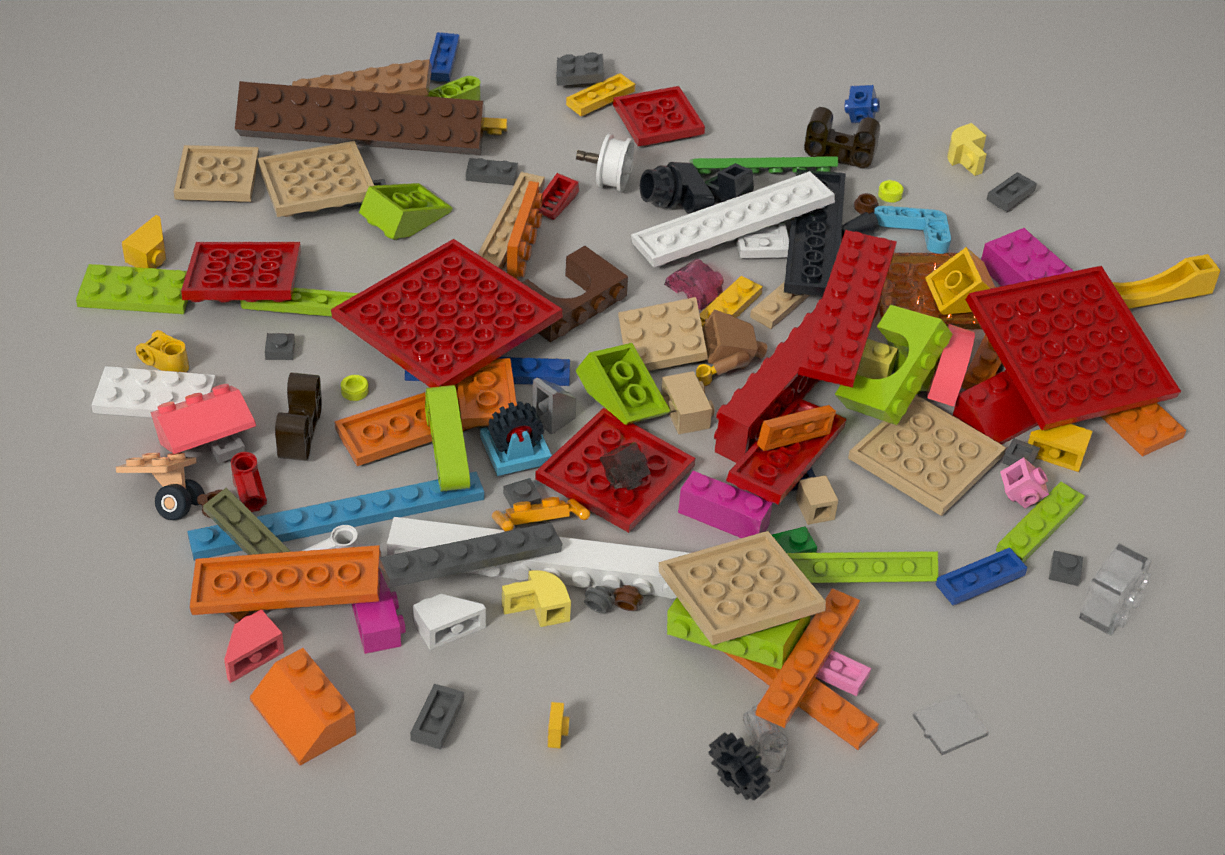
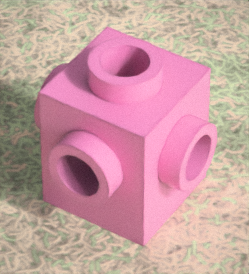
(1024, 483)

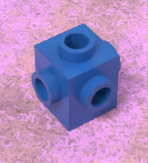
(862, 103)

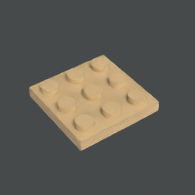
(216, 173)
(665, 333)

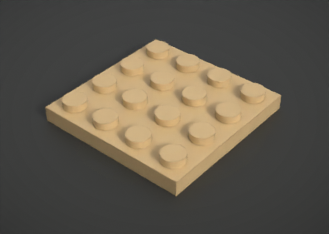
(315, 178)
(928, 455)
(741, 587)

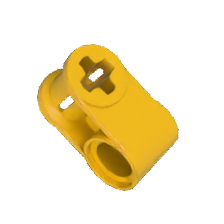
(163, 353)

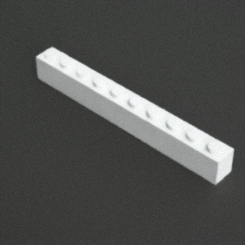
(578, 564)

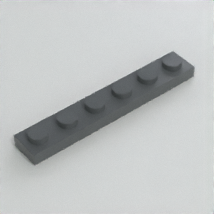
(469, 555)

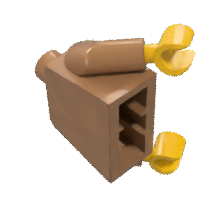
(728, 345)

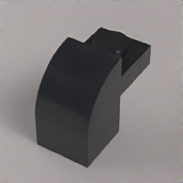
(731, 182)

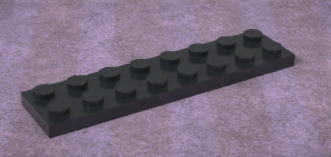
(815, 240)

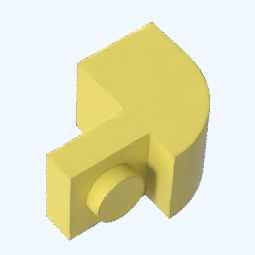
(967, 148)
(542, 593)

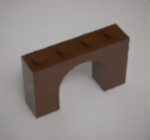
(603, 288)

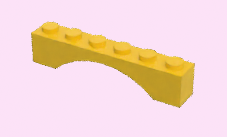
(1186, 279)

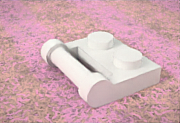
(765, 243)

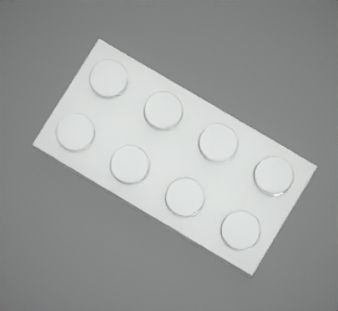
(142, 390)

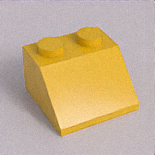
(957, 279)

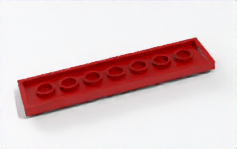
(847, 309)

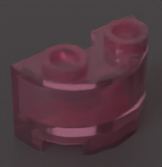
(697, 281)

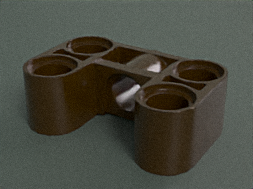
(850, 149)
(297, 427)

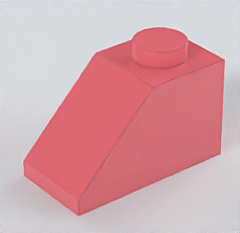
(252, 644)

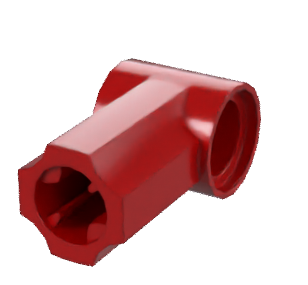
(248, 481)

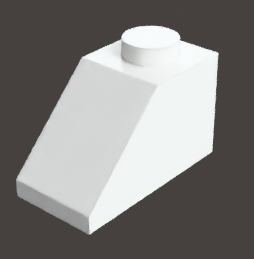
(447, 619)

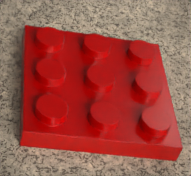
(658, 116)

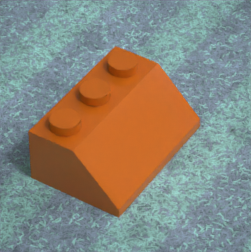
(303, 707)

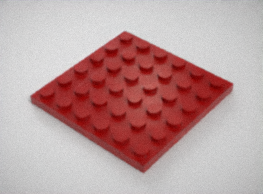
(446, 314)
(1072, 347)

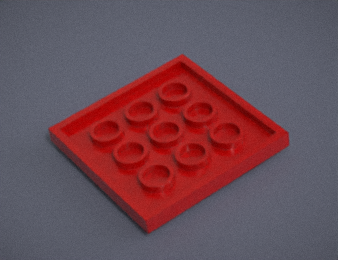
(242, 271)
(580, 474)

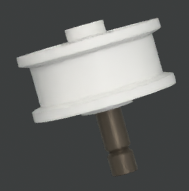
(613, 162)

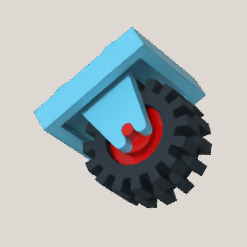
(515, 439)

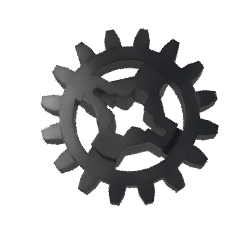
(739, 766)

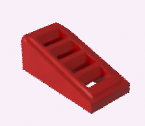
(565, 184)

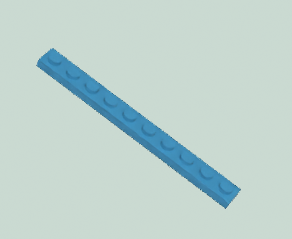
(350, 511)

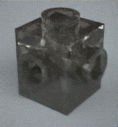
(625, 466)

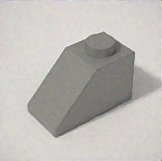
(553, 405)

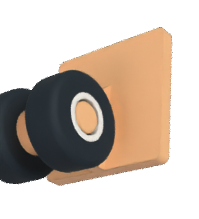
(177, 493)

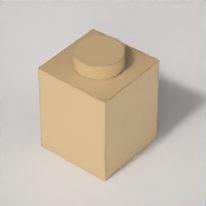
(816, 500)

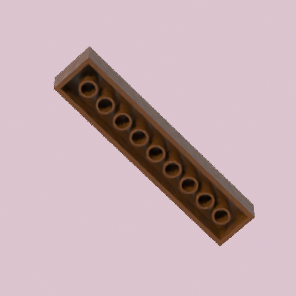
(361, 117)

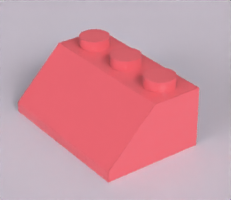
(202, 418)

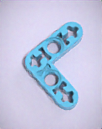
(931, 221)

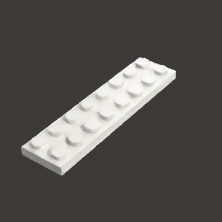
(732, 219)

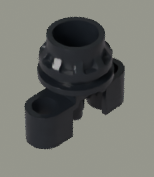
(676, 184)

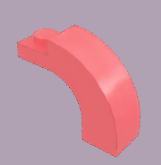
(951, 367)

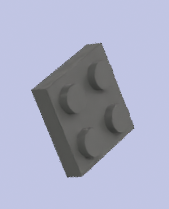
(580, 69)

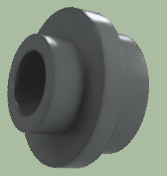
(598, 599)

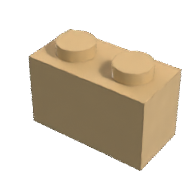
(687, 402)

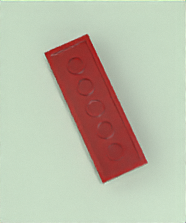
(778, 470)

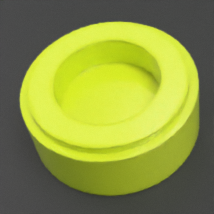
(890, 191)
(354, 387)

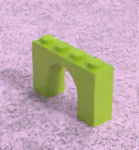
(891, 396)
(766, 646)

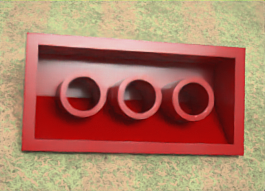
(995, 409)

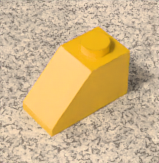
(146, 245)
(1062, 445)

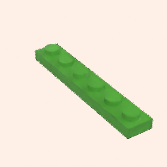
(774, 164)

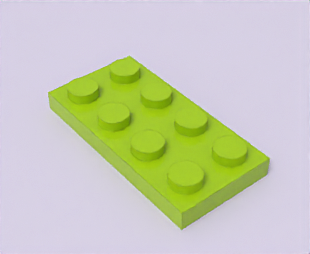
(132, 289)

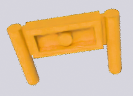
(549, 509)

